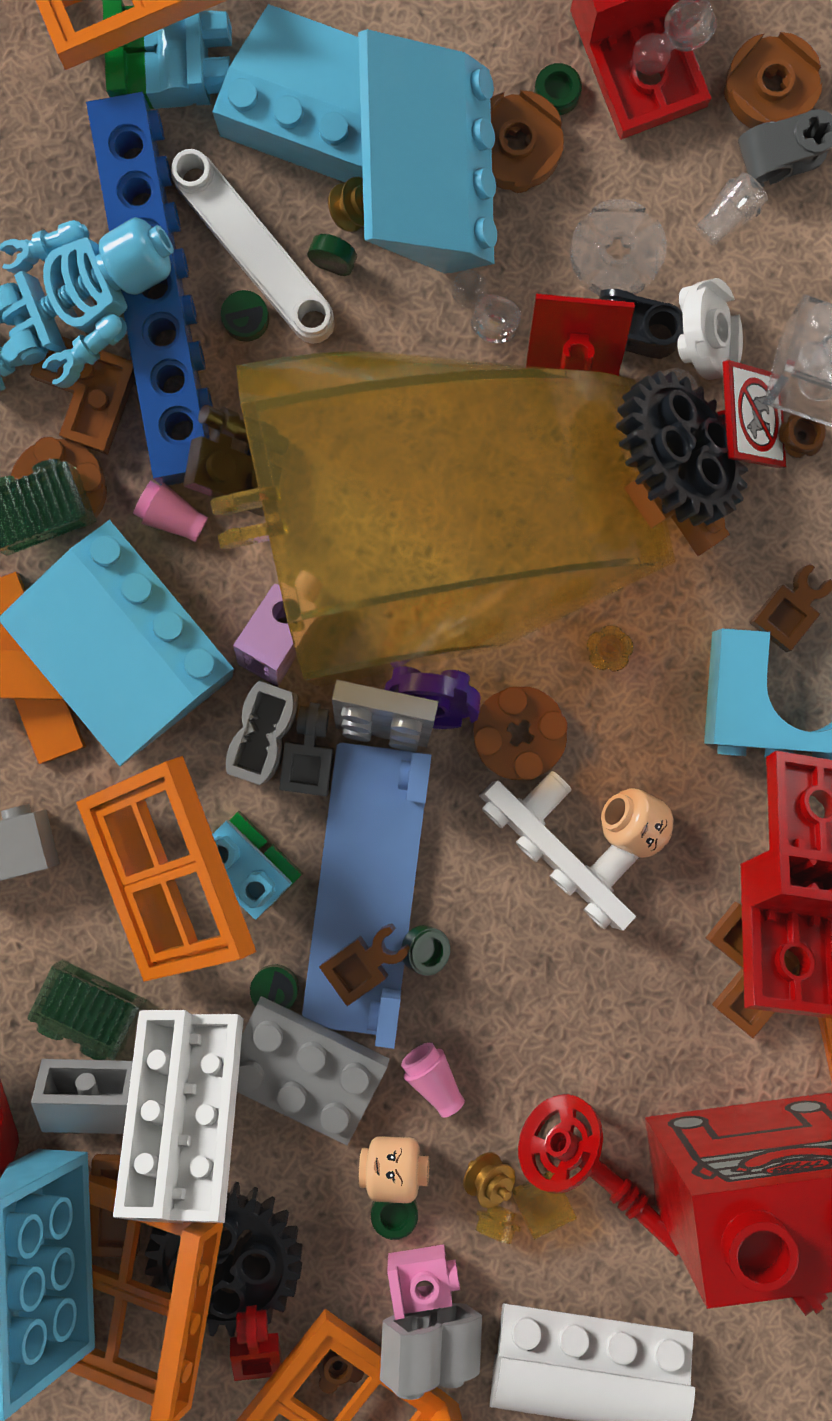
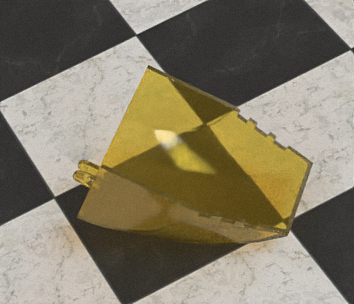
(435, 503)

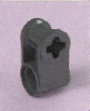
(780, 147)

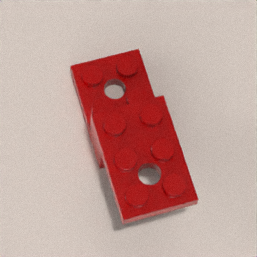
(609, 36)
(790, 893)

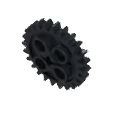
(680, 449)
(255, 1280)

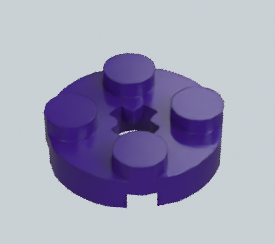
(450, 689)

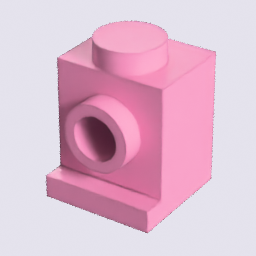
(412, 1266)

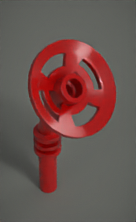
(580, 1153)

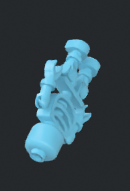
(74, 269)

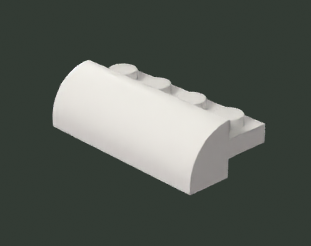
(179, 1118)
(591, 1368)

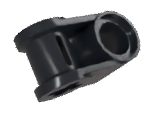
(645, 314)

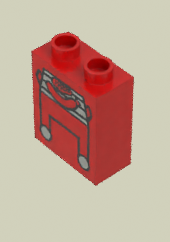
(748, 1196)

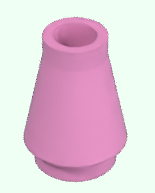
(168, 511)
(431, 1076)

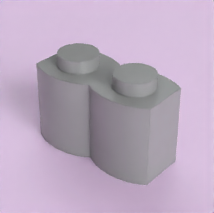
(259, 745)
(430, 1350)

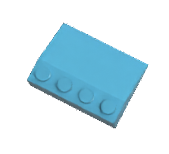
(296, 94)
(427, 152)
(116, 643)
(43, 1272)

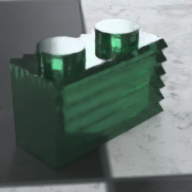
(42, 506)
(86, 1010)

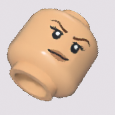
(637, 822)
(393, 1169)

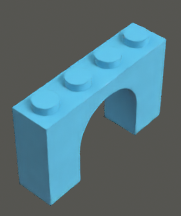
(739, 702)

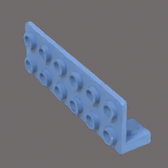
(367, 879)

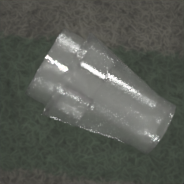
(734, 206)

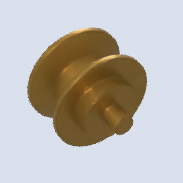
(347, 205)
(489, 1180)

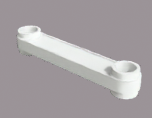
(251, 245)

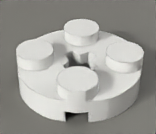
(708, 328)

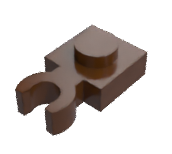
(789, 612)
(359, 967)

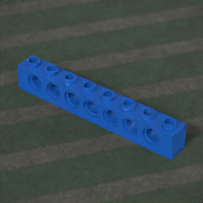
(117, 127)

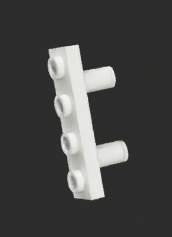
(537, 842)

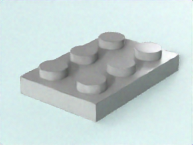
(384, 714)
(307, 1071)

